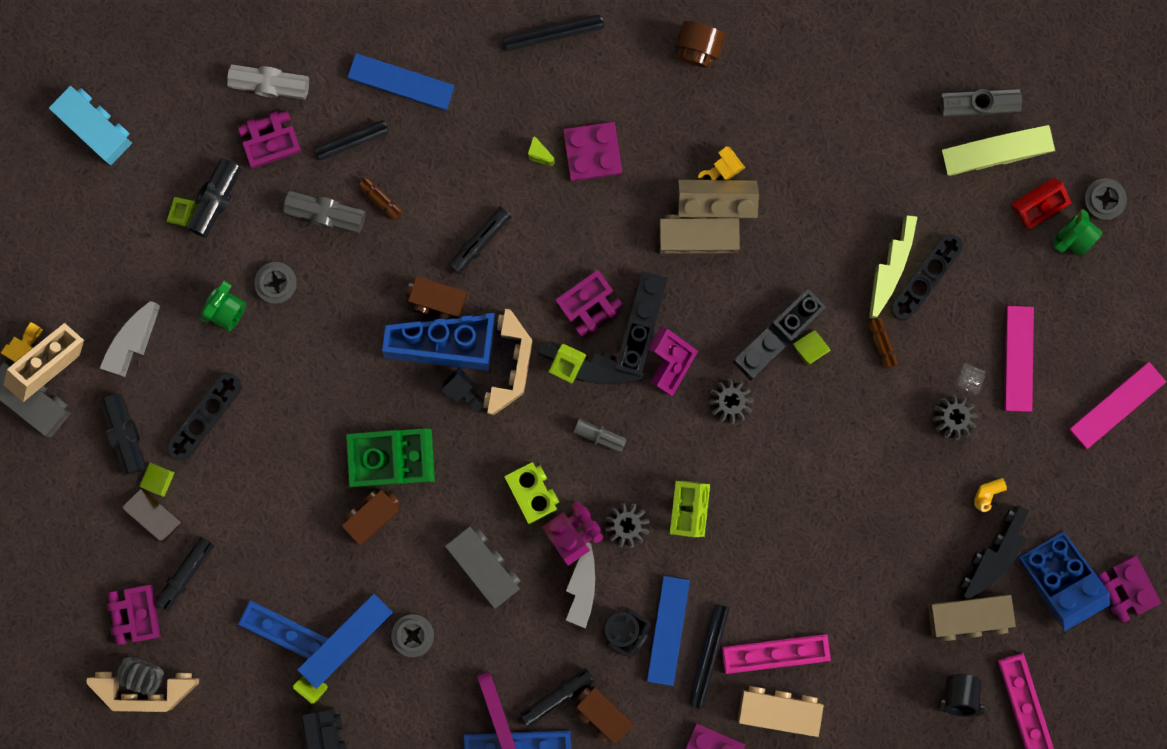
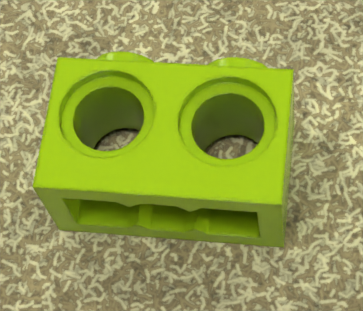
(526, 495)
(690, 509)

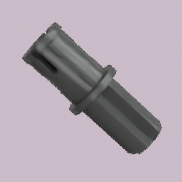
(599, 435)

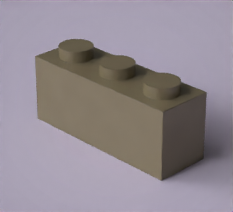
(718, 198)
(698, 235)
(971, 617)

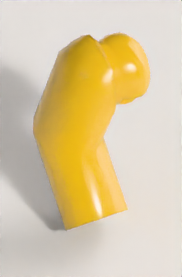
(985, 494)

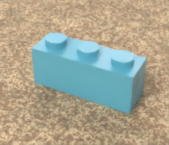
(91, 124)

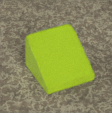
(540, 154)
(181, 211)
(811, 347)
(567, 363)
(157, 479)
(305, 689)

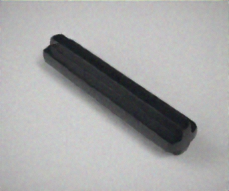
(351, 140)

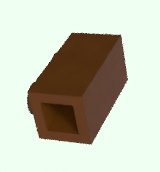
(436, 297)
(372, 516)
(600, 711)

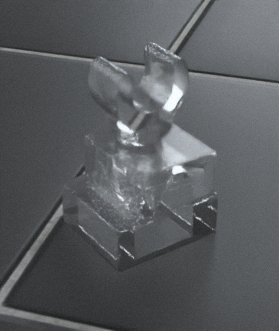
(970, 379)

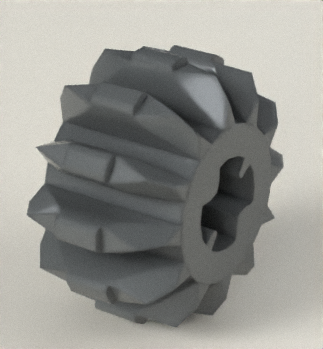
(734, 410)
(950, 425)
(619, 529)
(140, 675)

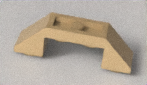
(499, 397)
(108, 690)

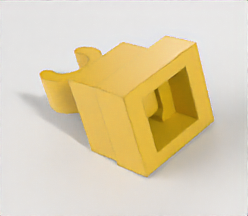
(726, 166)
(18, 348)

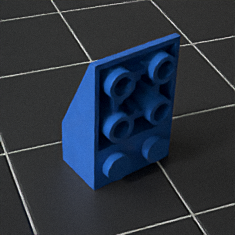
(1065, 581)

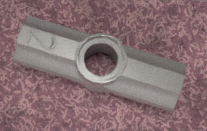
(268, 82)

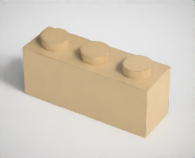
(43, 362)
(780, 711)

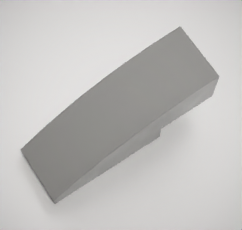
(130, 339)
(583, 586)

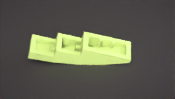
(998, 150)
(888, 275)

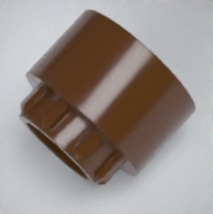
(699, 43)

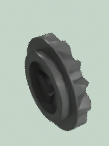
(1115, 193)
(264, 277)
(412, 648)

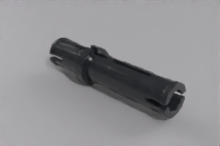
(479, 240)
(183, 574)
(566, 691)

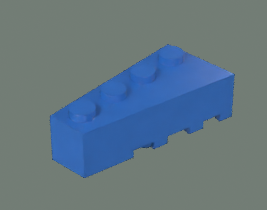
(449, 342)

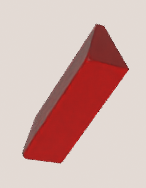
(1041, 203)

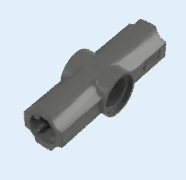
(996, 103)
(324, 212)

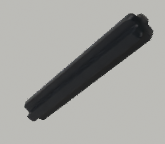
(553, 32)
(709, 656)

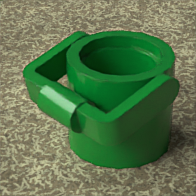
(1077, 234)
(223, 307)

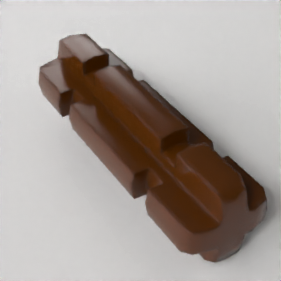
(375, 194)
(882, 343)

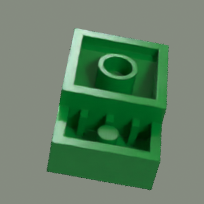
(390, 457)

